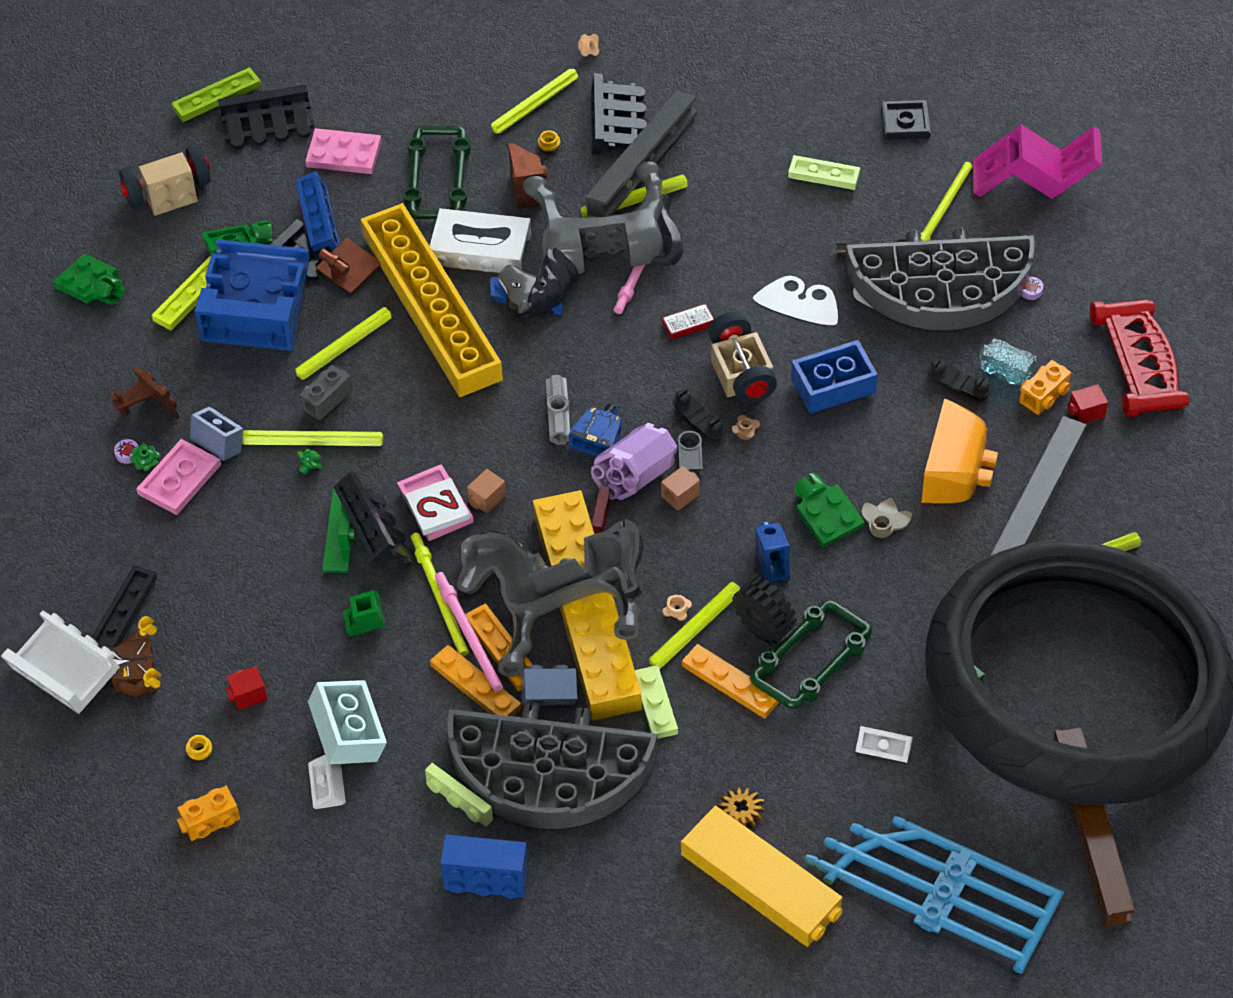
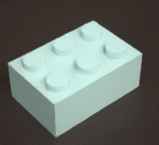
(347, 722)

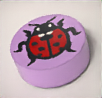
(1033, 289)
(124, 449)

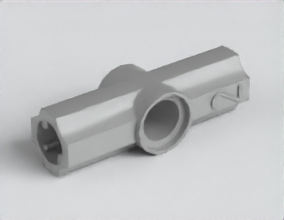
(558, 409)

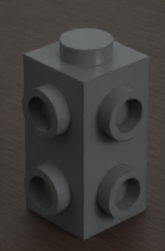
(326, 392)

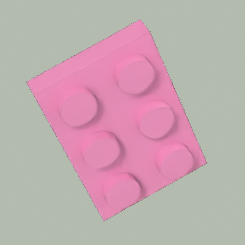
(343, 151)
(178, 476)
(425, 479)

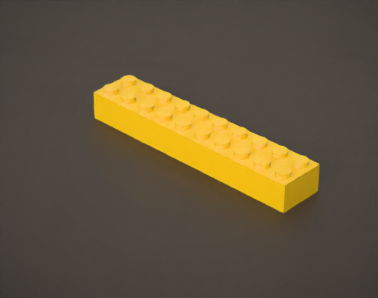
(432, 300)
(599, 655)

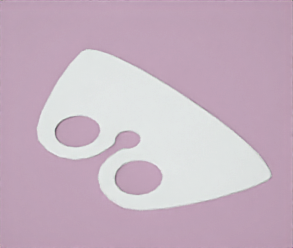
(809, 309)

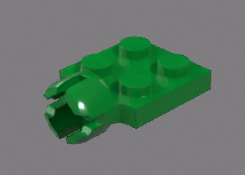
(257, 233)
(91, 280)
(826, 510)

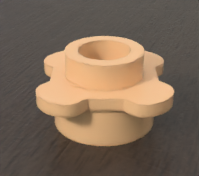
(588, 45)
(680, 602)

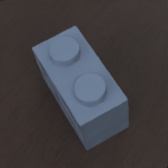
(216, 433)
(549, 686)

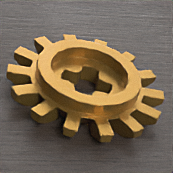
(751, 804)

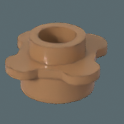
(745, 432)

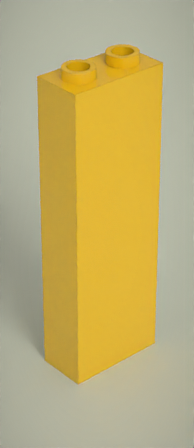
(762, 876)

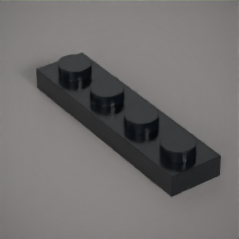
(124, 607)

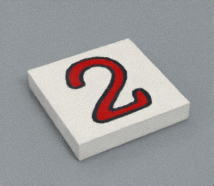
(437, 506)

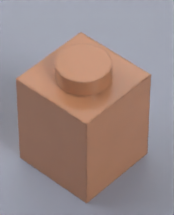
(680, 488)
(486, 491)

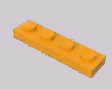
(493, 637)
(728, 680)
(473, 683)

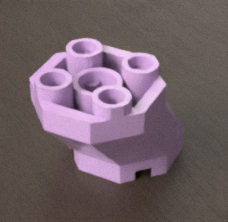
(634, 461)

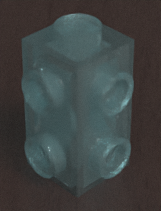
(1007, 362)

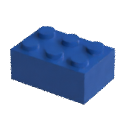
(834, 376)
(484, 866)

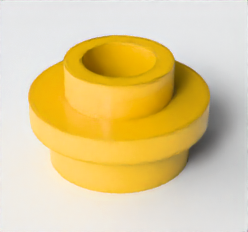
(548, 141)
(196, 742)

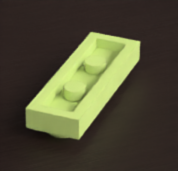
(824, 172)
(656, 702)
(458, 795)

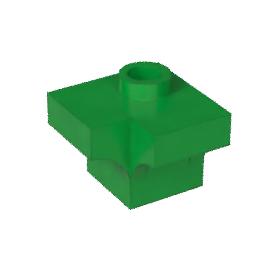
(364, 614)

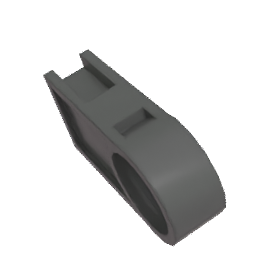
(690, 457)

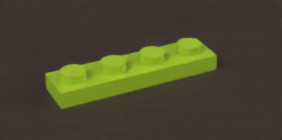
(207, 98)

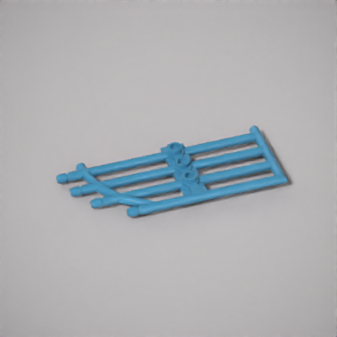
(947, 887)

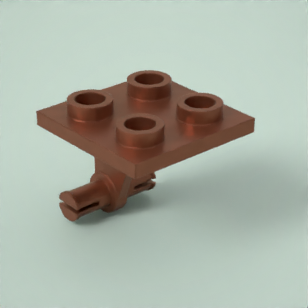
(347, 265)
(142, 390)

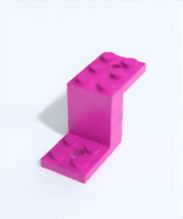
(1037, 161)

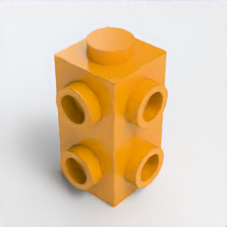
(1045, 387)
(208, 813)

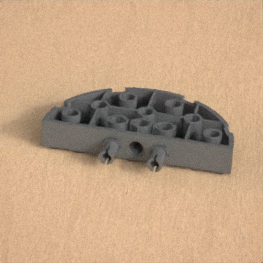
(942, 281)
(548, 770)

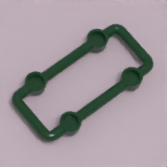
(417, 148)
(810, 688)

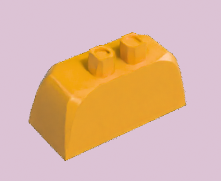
(957, 457)

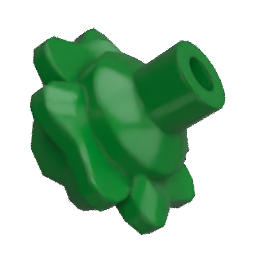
(144, 457)
(309, 460)

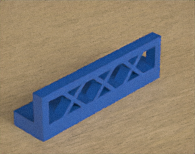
(317, 212)

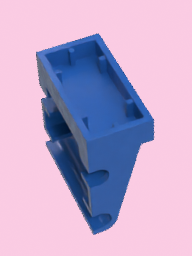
(252, 295)

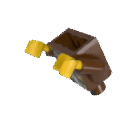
(136, 662)

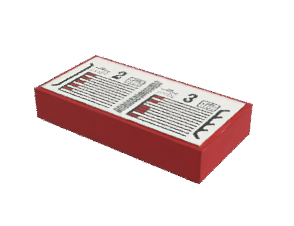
(687, 321)

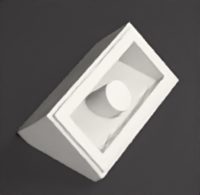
(884, 744)
(326, 783)

